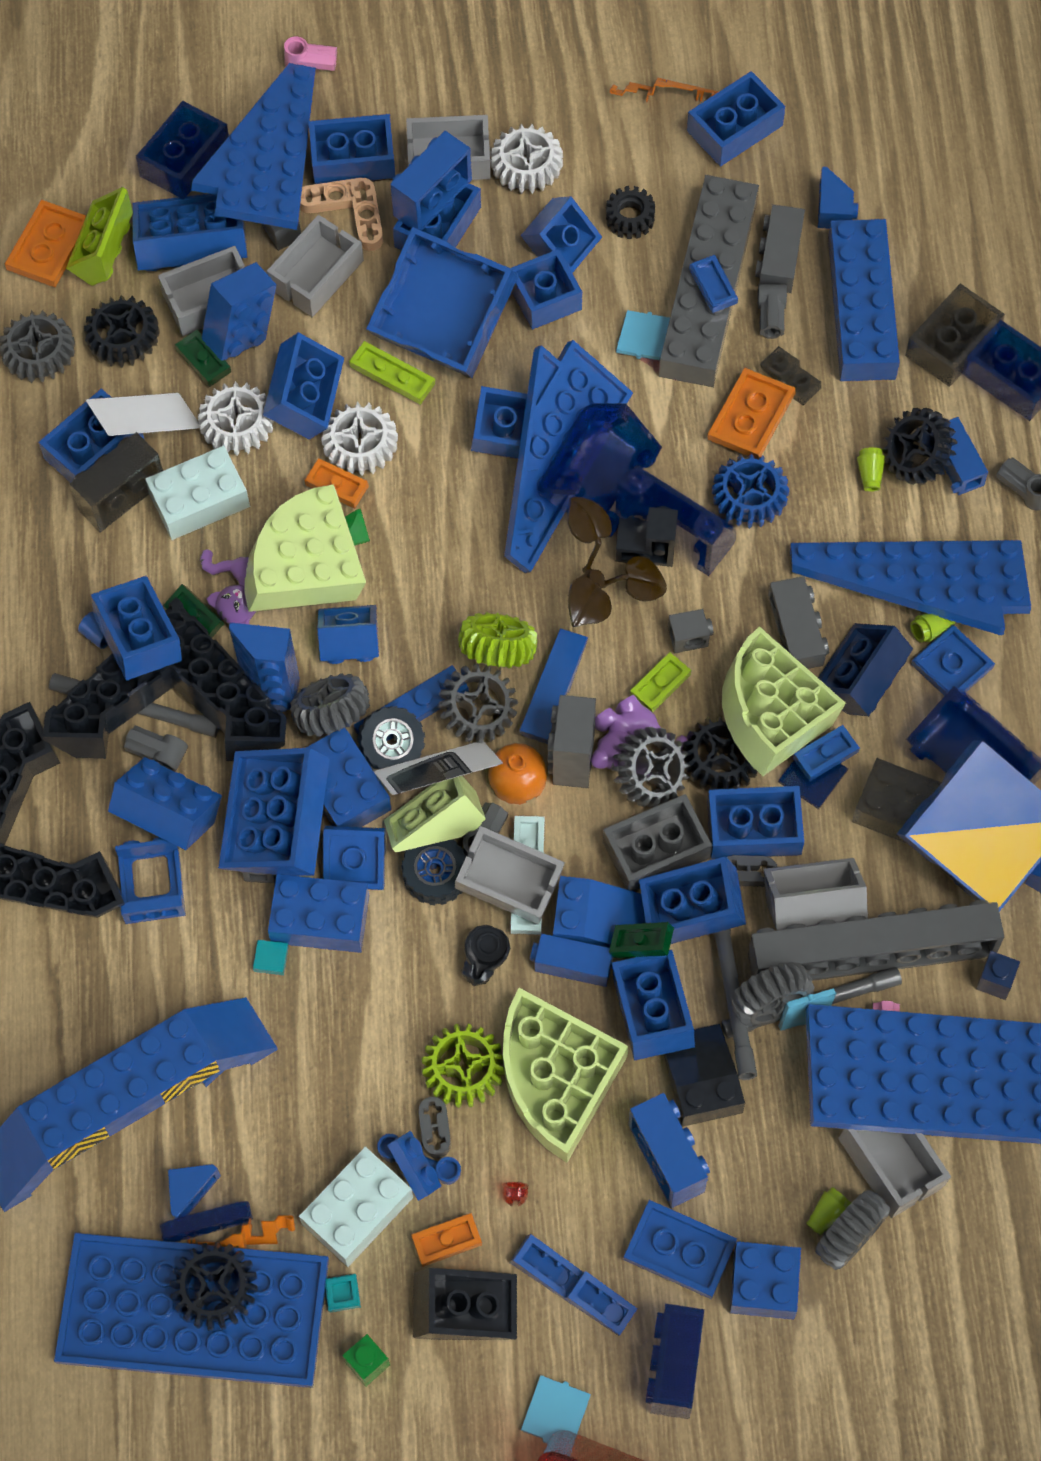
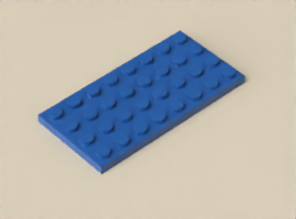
(924, 1074)
(124, 1316)

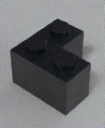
(649, 538)

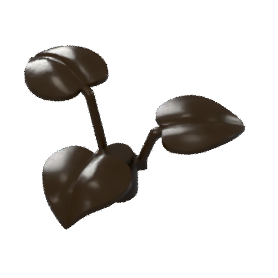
(586, 598)

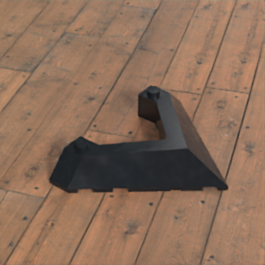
(203, 677)
(29, 877)

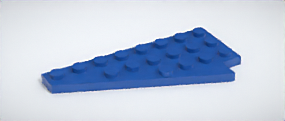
(263, 159)
(554, 400)
(943, 578)

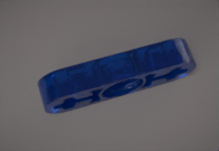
(206, 1222)

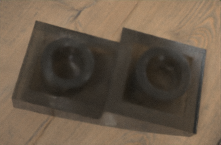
(786, 369)

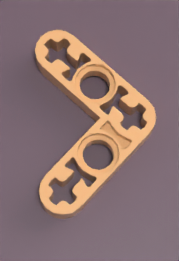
(351, 199)

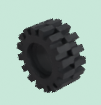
(633, 199)

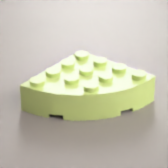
(304, 555)
(774, 703)
(556, 1071)

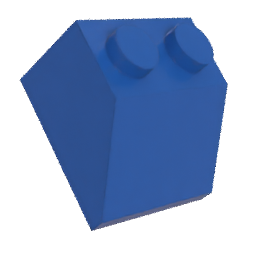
(562, 227)
(348, 633)

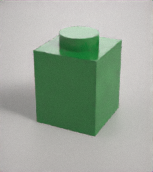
(366, 1360)

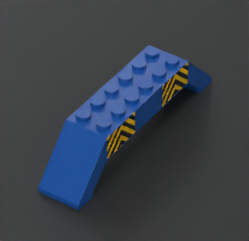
(124, 1089)

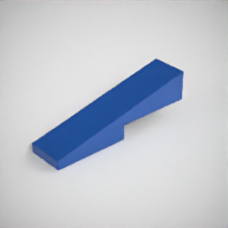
(554, 681)
(573, 1285)

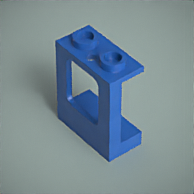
(151, 907)

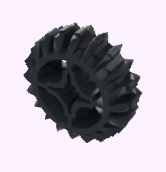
(122, 341)
(933, 437)
(706, 770)
(205, 1297)

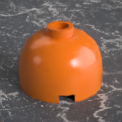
(520, 775)

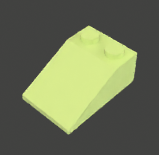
(435, 815)

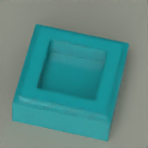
(270, 957)
(342, 1293)

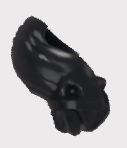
(485, 951)

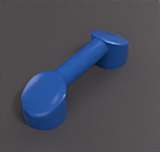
(447, 1168)

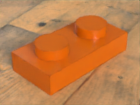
(347, 485)
(446, 1239)

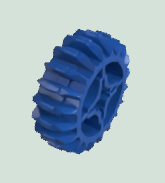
(745, 477)

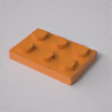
(46, 244)
(751, 413)

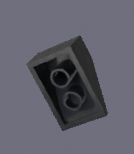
(705, 1078)
(464, 1305)

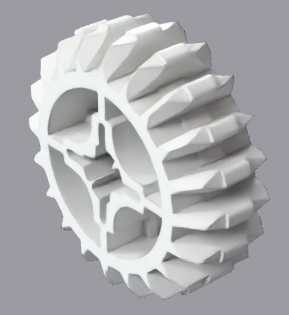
(541, 151)
(221, 412)
(344, 433)

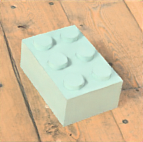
(197, 492)
(356, 1206)

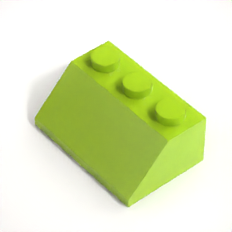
(101, 237)

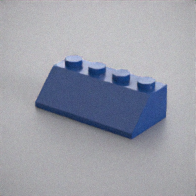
(268, 661)

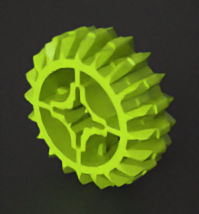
(497, 640)
(452, 1068)

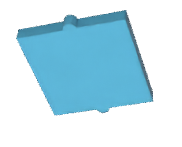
(643, 335)
(794, 1011)
(554, 1409)

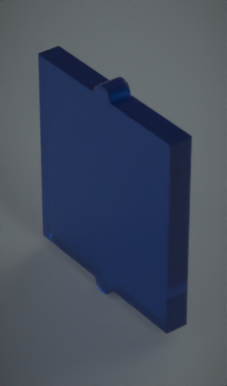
(818, 789)

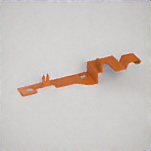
(633, 87)
(269, 1229)

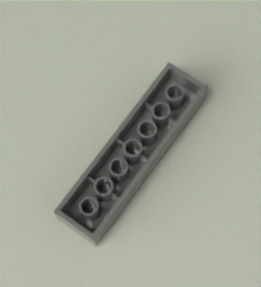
(719, 229)
(882, 942)

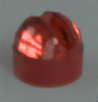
(515, 1192)

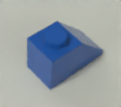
(835, 200)

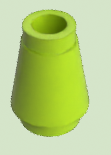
(871, 468)
(928, 627)
(827, 1210)

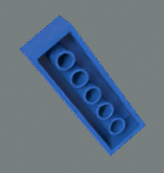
(863, 300)

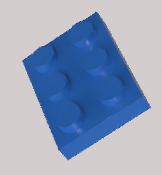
(680, 1249)

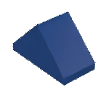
(189, 1186)

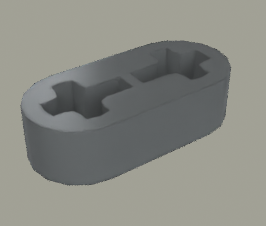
(749, 867)
(442, 1127)

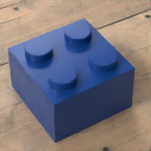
(546, 289)
(499, 422)
(765, 1280)

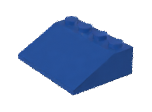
(182, 231)
(274, 811)

